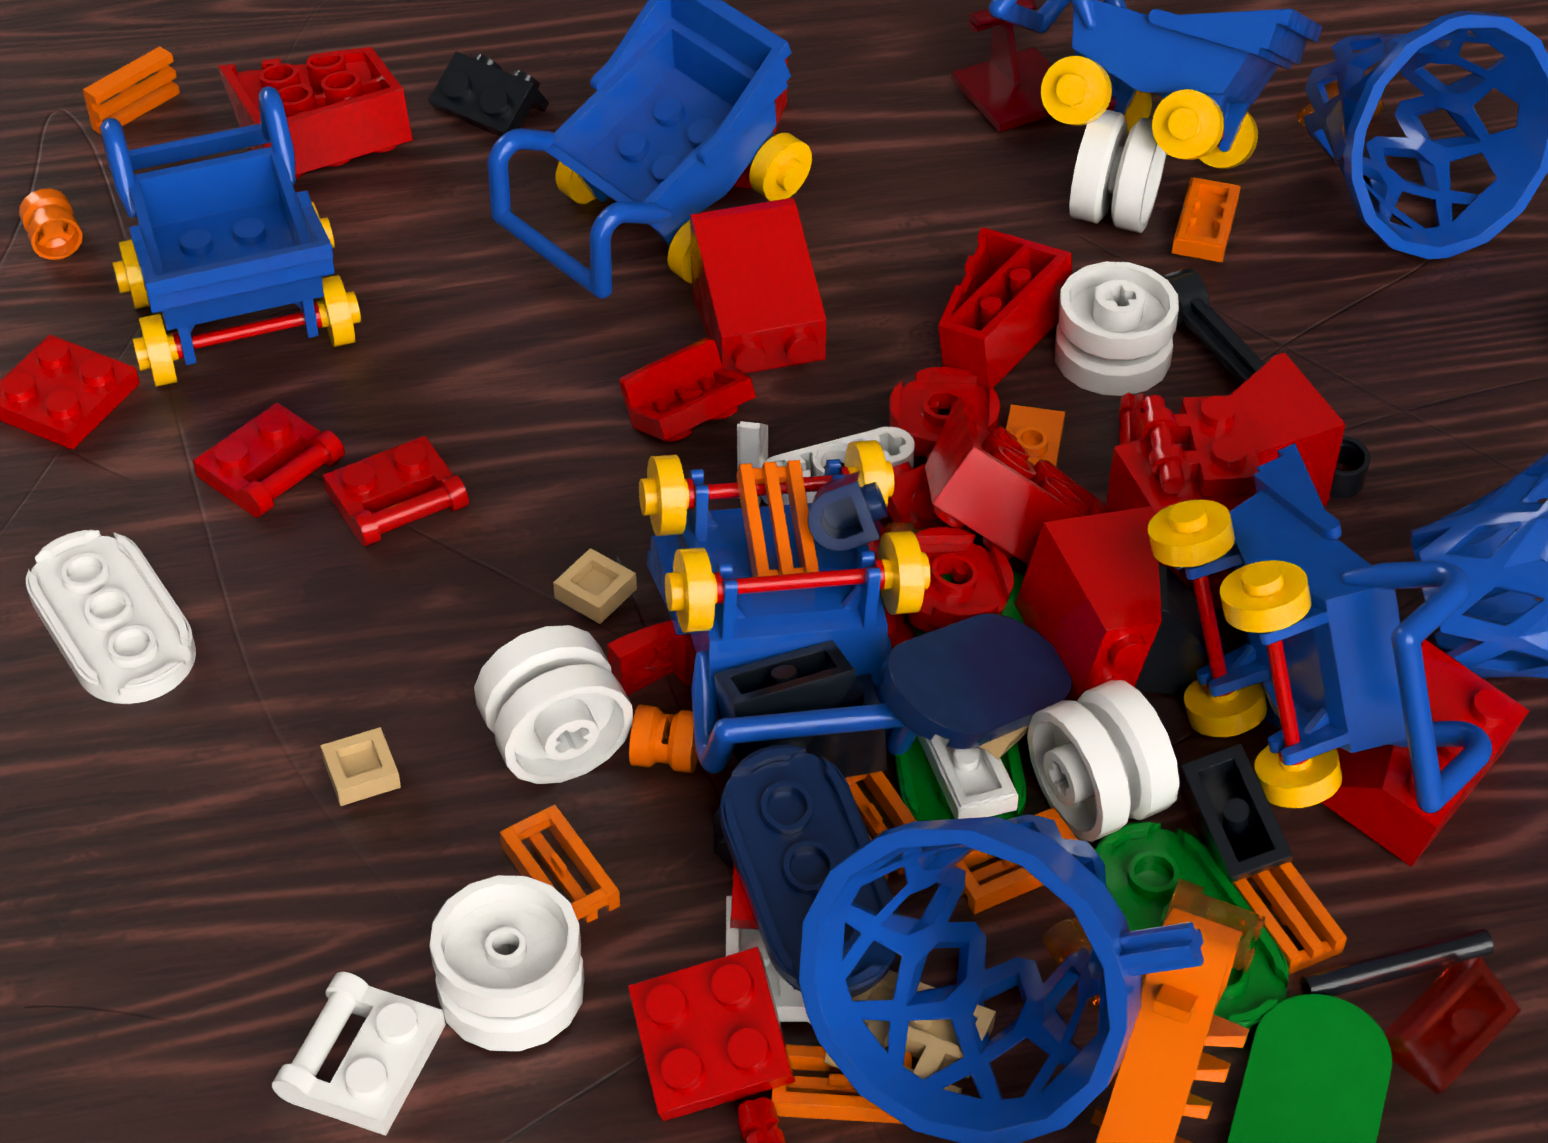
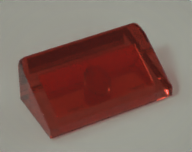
(1451, 1024)

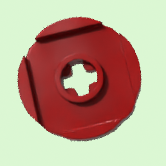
(936, 388)
(984, 579)

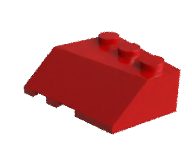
(333, 105)
(993, 488)
(1378, 782)

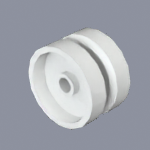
(1117, 172)
(1116, 328)
(553, 704)
(1103, 759)
(508, 962)

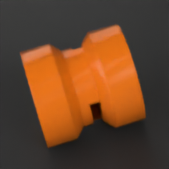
(50, 224)
(663, 739)

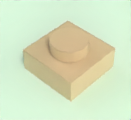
(595, 585)
(360, 766)

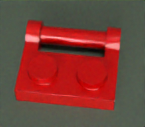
(266, 458)
(394, 489)

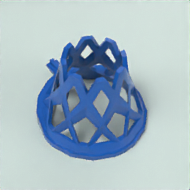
(1514, 155)
(1505, 556)
(1109, 969)

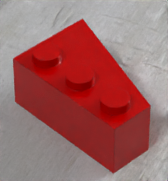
(1002, 305)

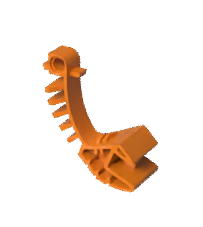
(1169, 1043)

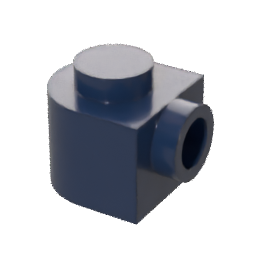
(847, 513)

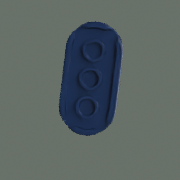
(973, 680)
(786, 830)

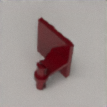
(1011, 81)

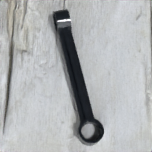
(1243, 363)

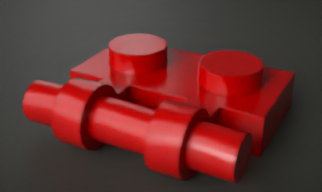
(1218, 443)

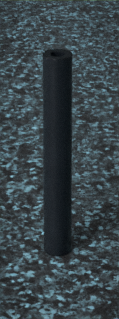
(1398, 964)

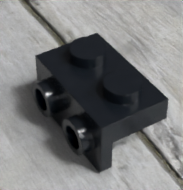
(485, 94)

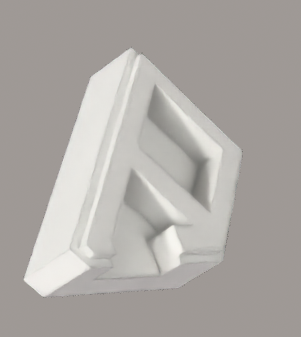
(752, 444)

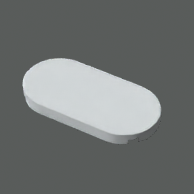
(111, 617)

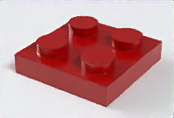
(64, 391)
(711, 1034)

